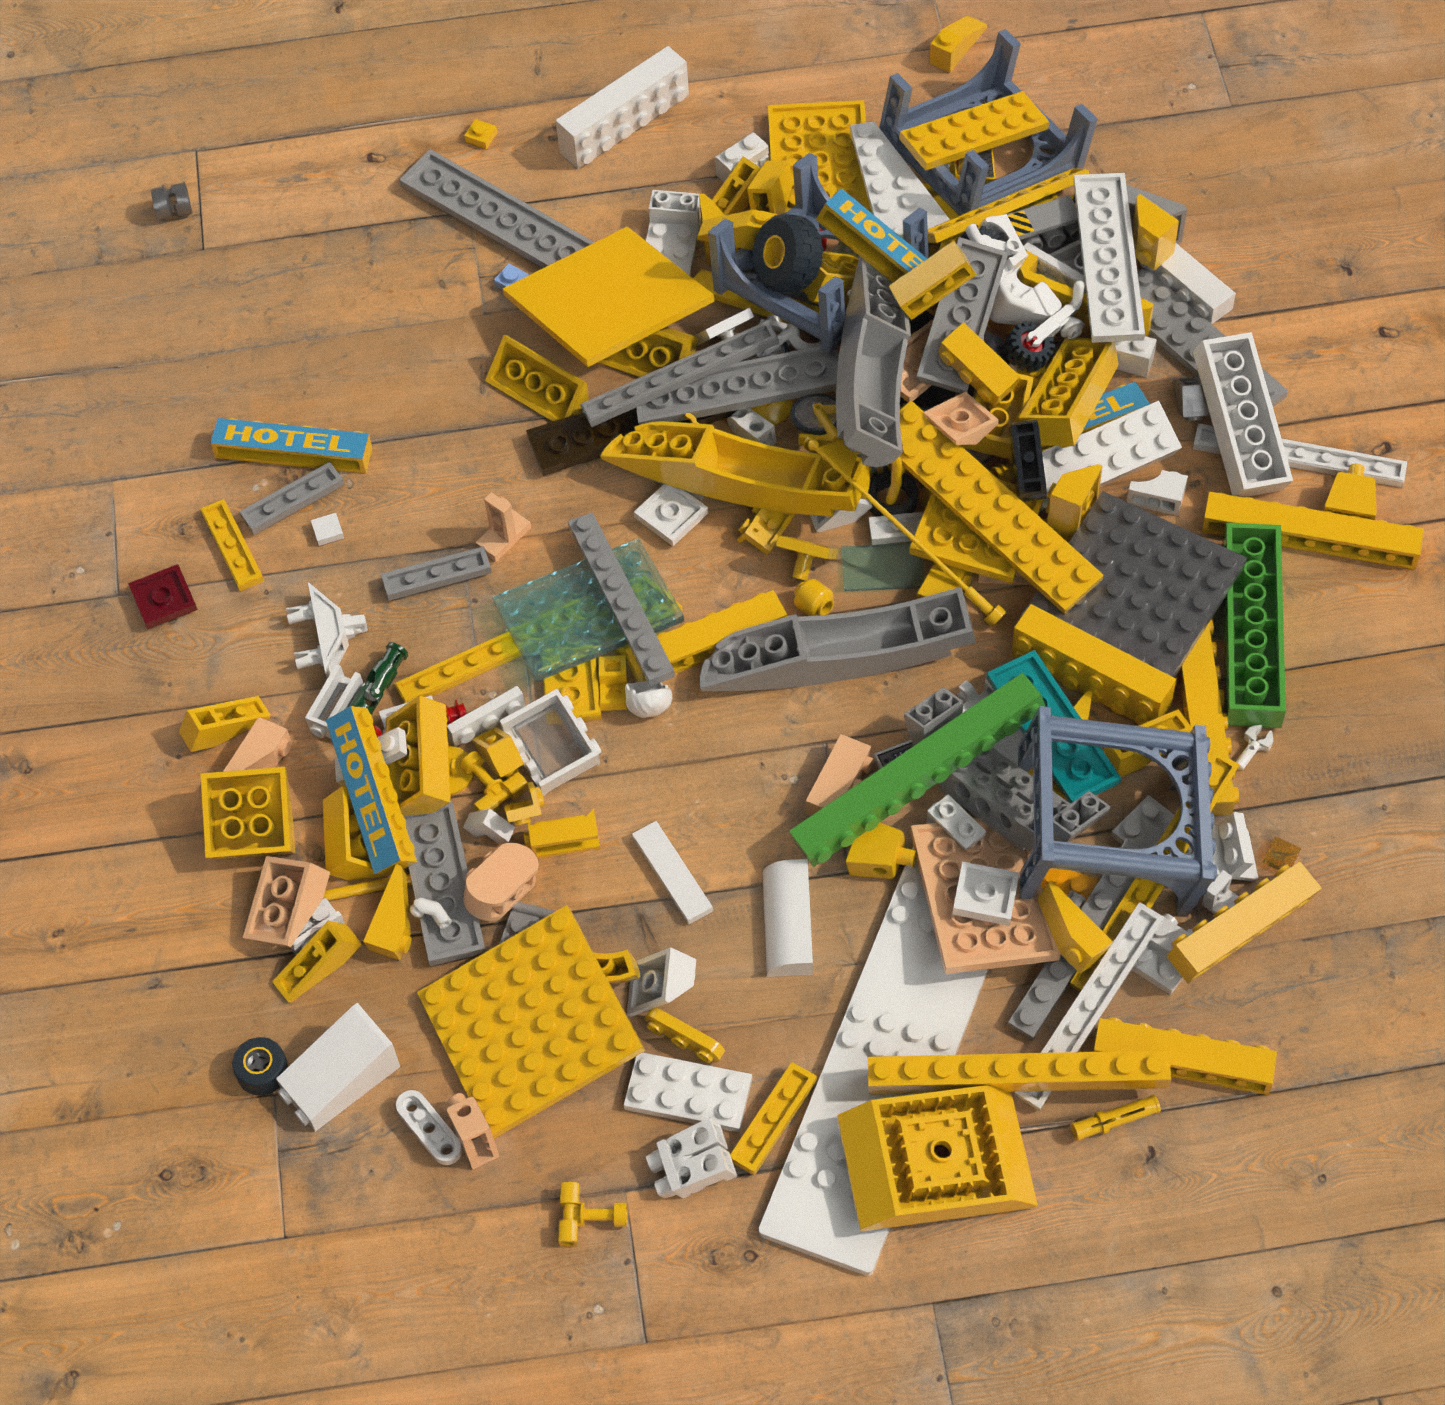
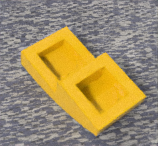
(613, 682)

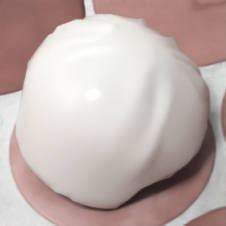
(647, 700)

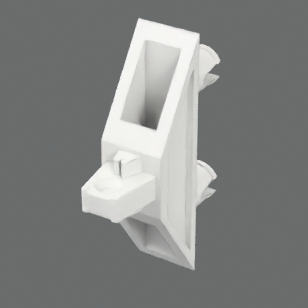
(331, 627)

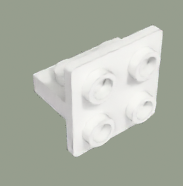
(1234, 849)

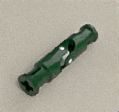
(380, 677)

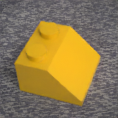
(1153, 233)

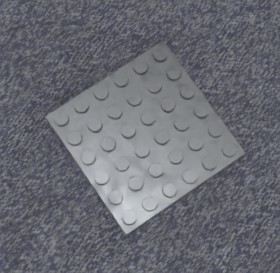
(1155, 583)

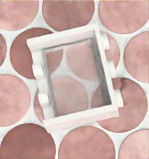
(551, 741)

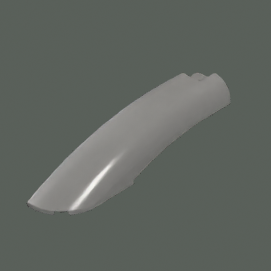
(871, 369)
(839, 646)

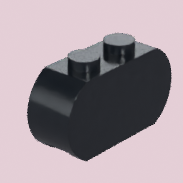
(1027, 460)

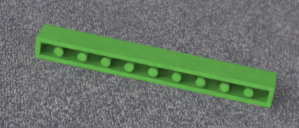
(917, 770)

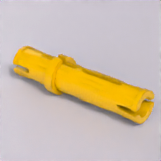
(1083, 1129)

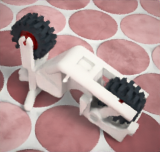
(1031, 309)

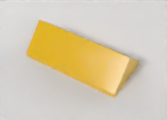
(536, 381)

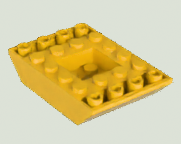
(905, 1183)

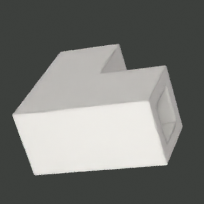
(490, 824)

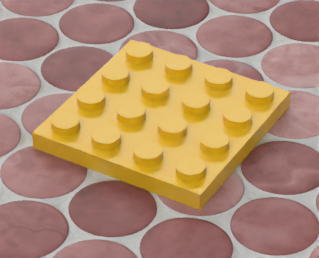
(958, 544)

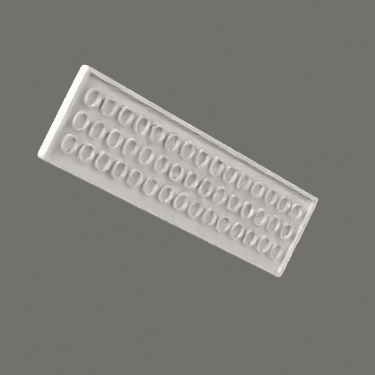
(897, 1009)

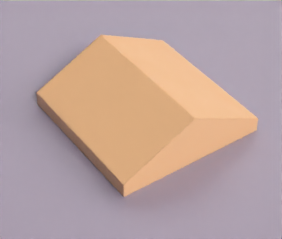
(962, 419)

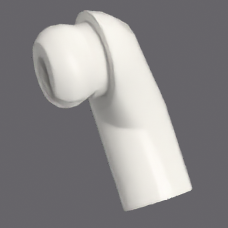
(431, 908)

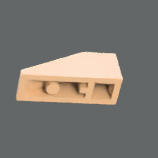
(261, 747)

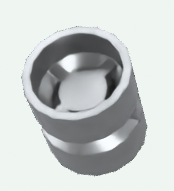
(162, 201)

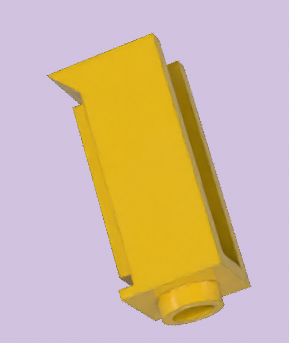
(563, 836)

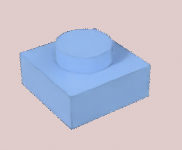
(508, 276)

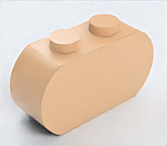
(500, 881)

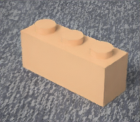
(840, 773)

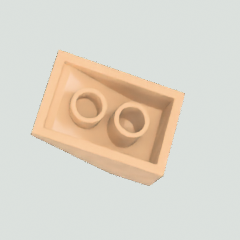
(285, 900)

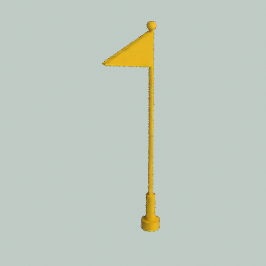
(843, 461)

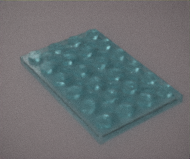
(567, 620)

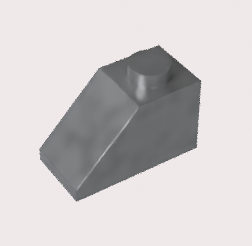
(1190, 398)

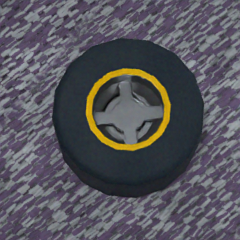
(256, 1055)

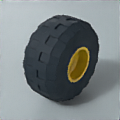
(787, 253)

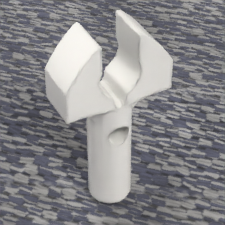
(1253, 745)

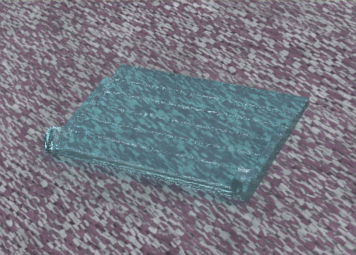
(881, 567)

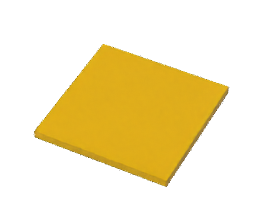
(608, 296)

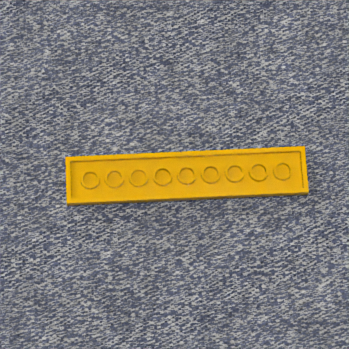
(994, 512)

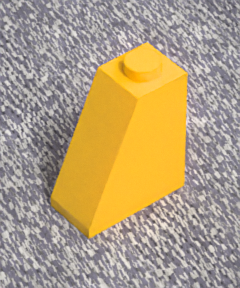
(771, 187)

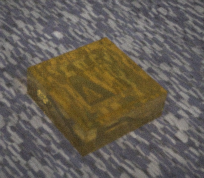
(1281, 853)

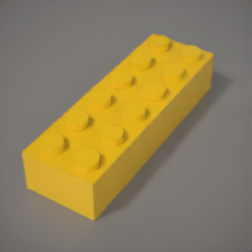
(1071, 390)
(1093, 665)

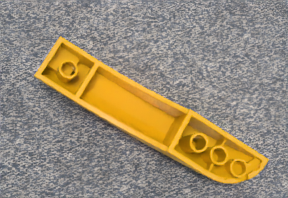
(736, 469)

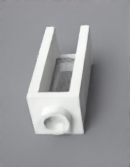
(332, 699)

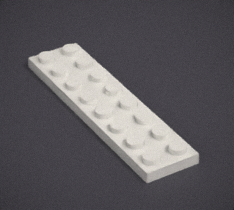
(1108, 258)

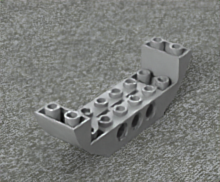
(997, 787)

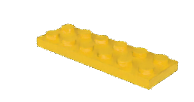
(973, 129)

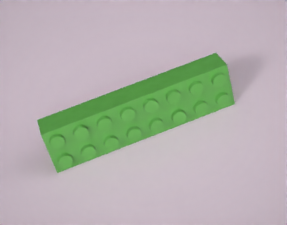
(1255, 629)

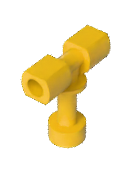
(496, 790)
(576, 1214)

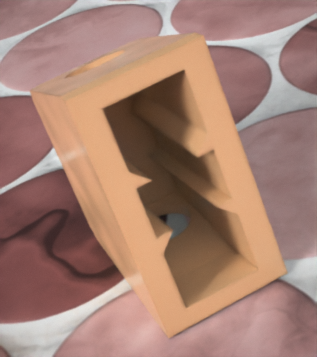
(468, 1124)

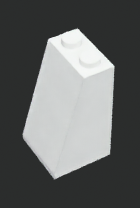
(338, 1068)

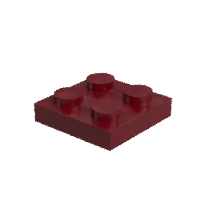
(162, 596)

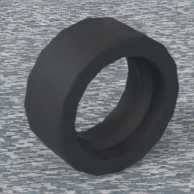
(883, 481)

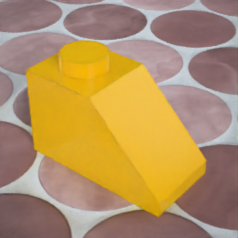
(498, 752)

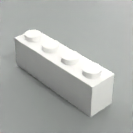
(1195, 285)

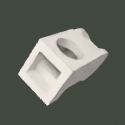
(752, 426)

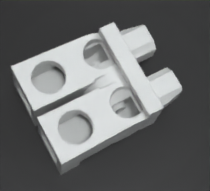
(692, 1160)

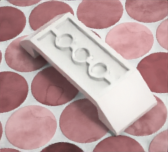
(674, 226)

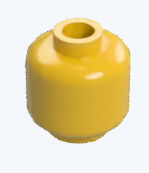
(813, 598)

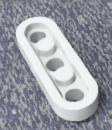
(426, 1116)

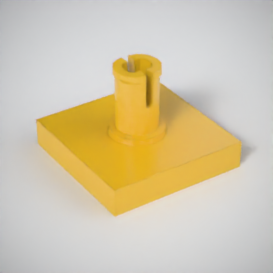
(806, 552)

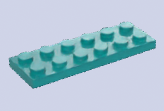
(1074, 766)

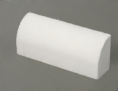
(787, 918)

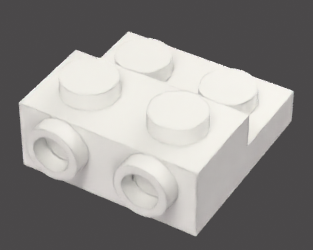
(1154, 964)

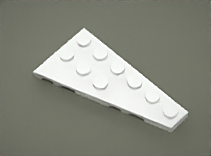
(889, 181)

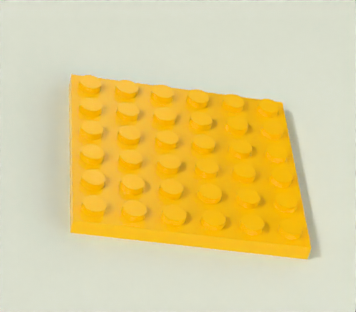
(530, 1021)

